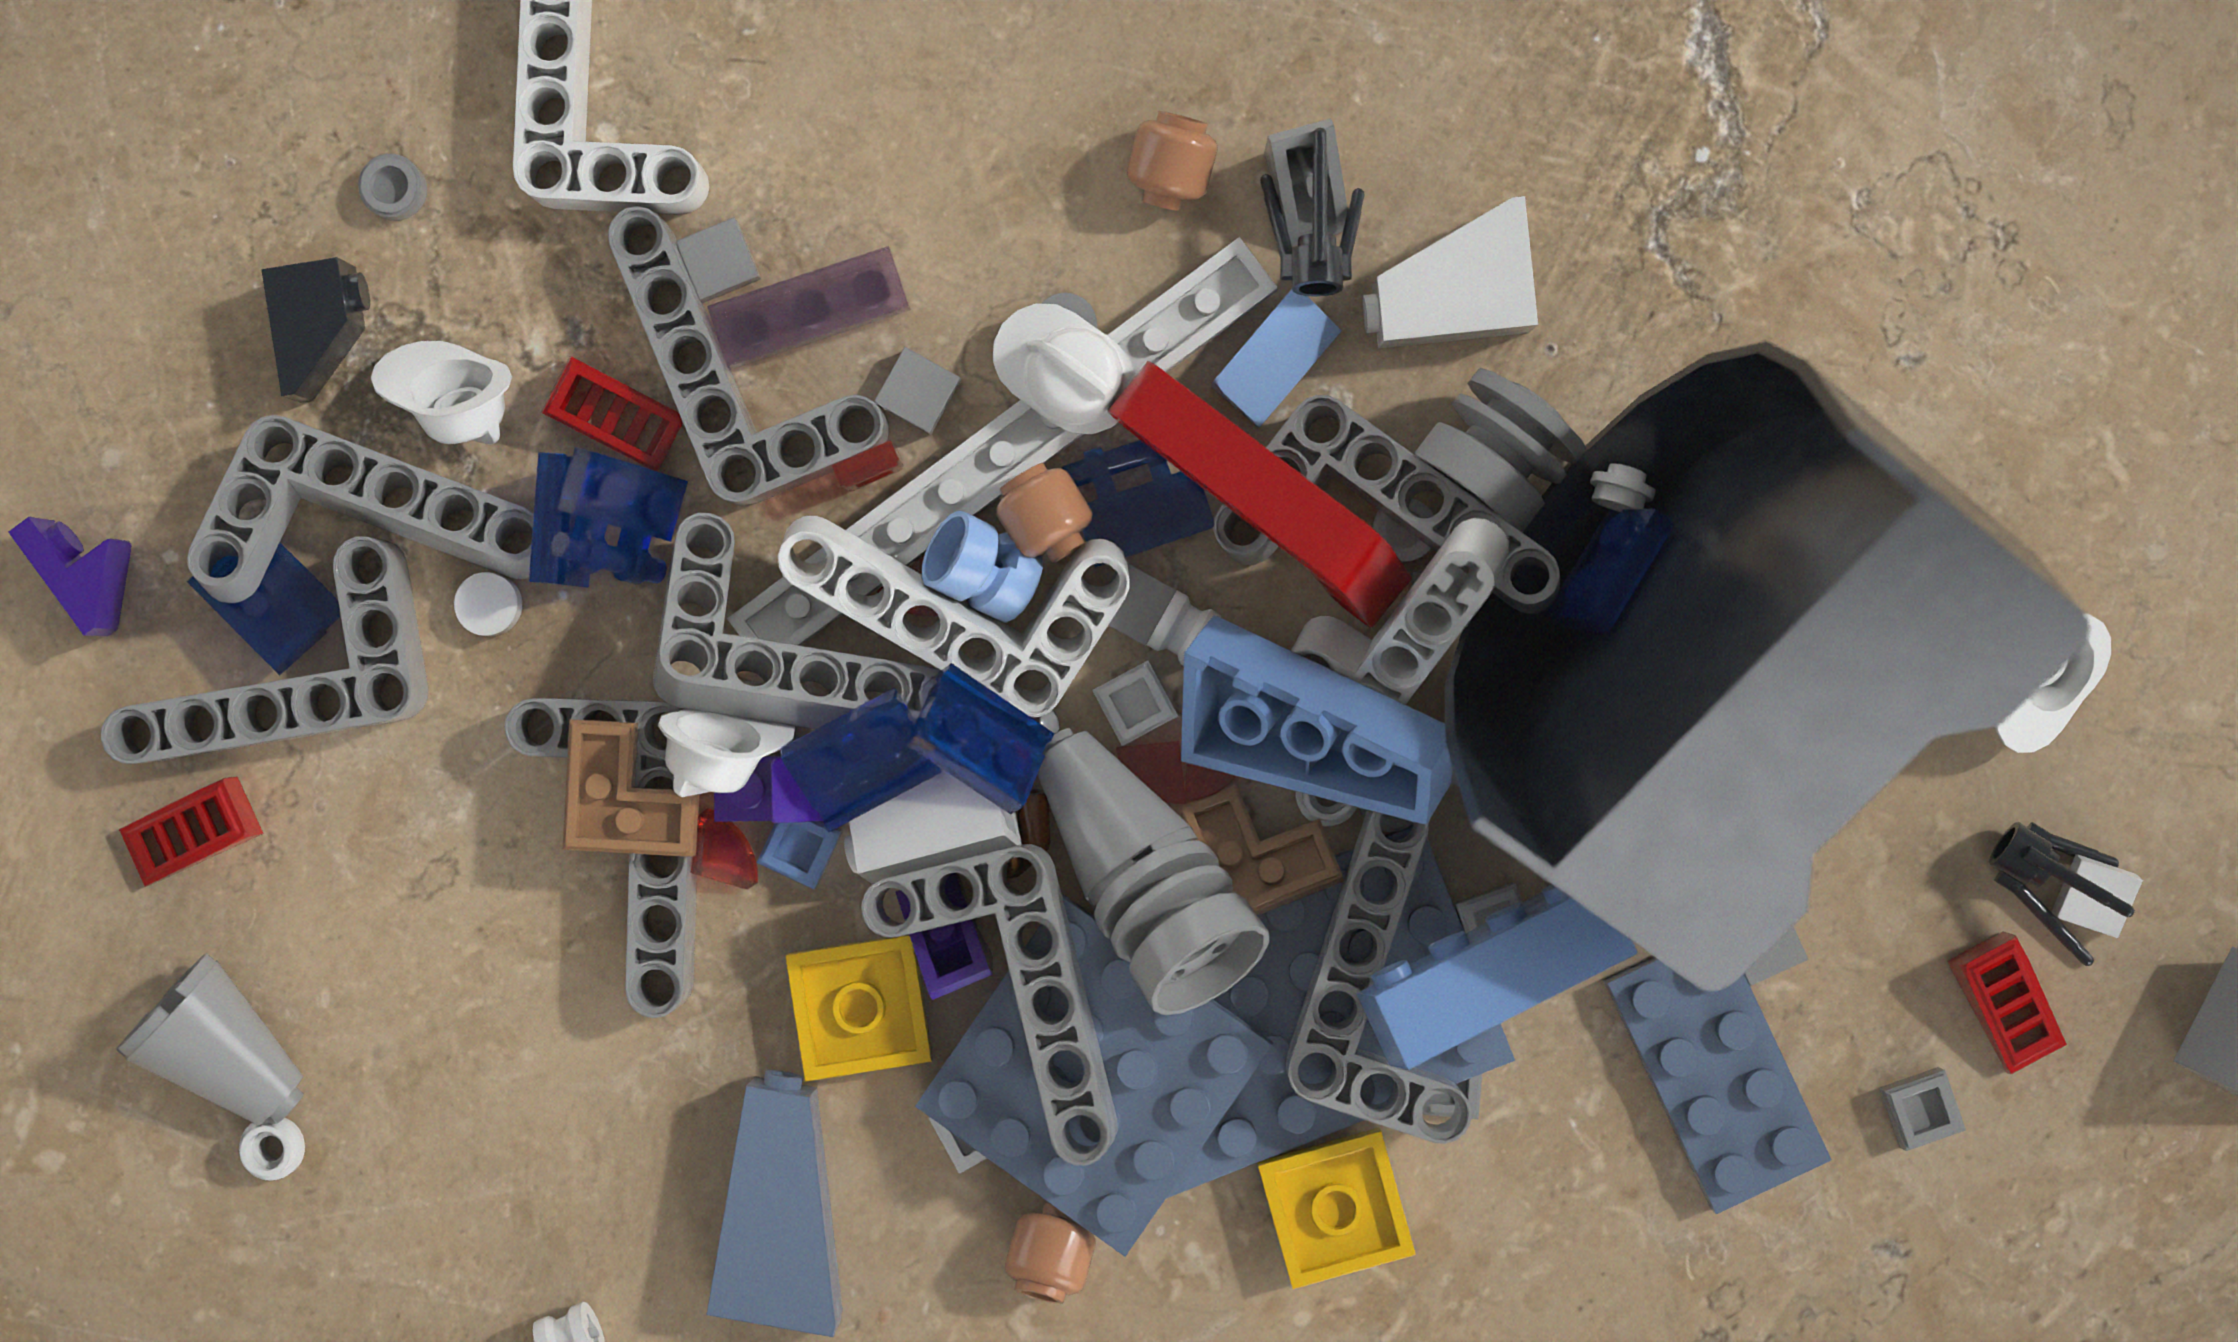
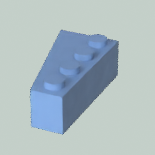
(1307, 728)
(1488, 975)

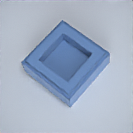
(800, 850)

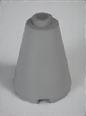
(1103, 811)
(215, 1046)

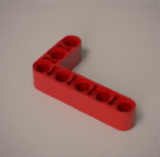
(1265, 491)

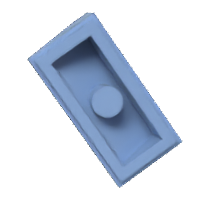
(1276, 357)

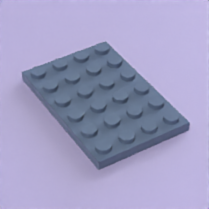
(1268, 1112)

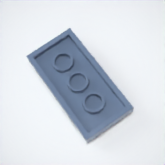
(1718, 1081)

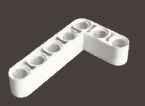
(566, 138)
(959, 622)

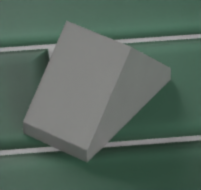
(1291, 168)

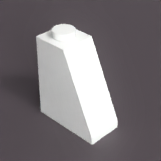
(1460, 286)
(927, 828)

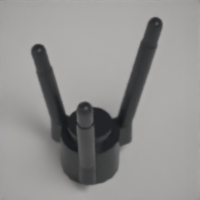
(1317, 263)
(2027, 856)

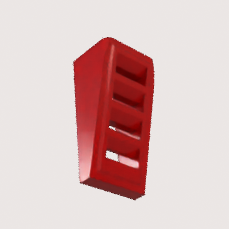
(564, 389)
(233, 808)
(1983, 958)

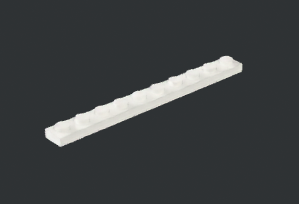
(1015, 441)

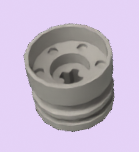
(1506, 442)
(1181, 927)

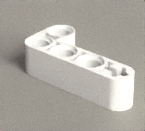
(1415, 621)

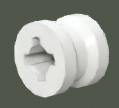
(1179, 626)
(577, 1326)

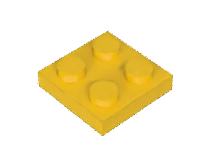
(859, 1007)
(1336, 1208)

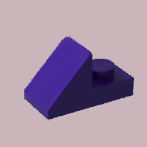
(85, 586)
(766, 796)
(950, 953)

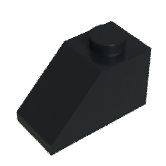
(313, 321)

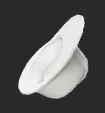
(1061, 367)
(446, 388)
(2057, 700)
(717, 749)

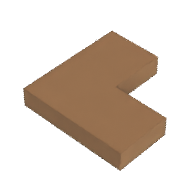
(607, 809)
(1267, 870)

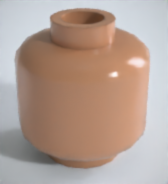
(1172, 159)
(1044, 512)
(1049, 1255)

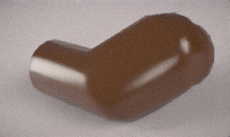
(1033, 829)

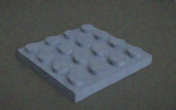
(1164, 1073)

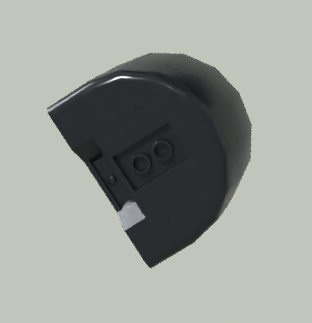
(1766, 672)

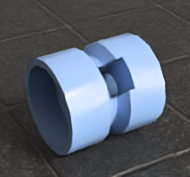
(979, 565)

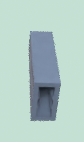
(777, 1222)

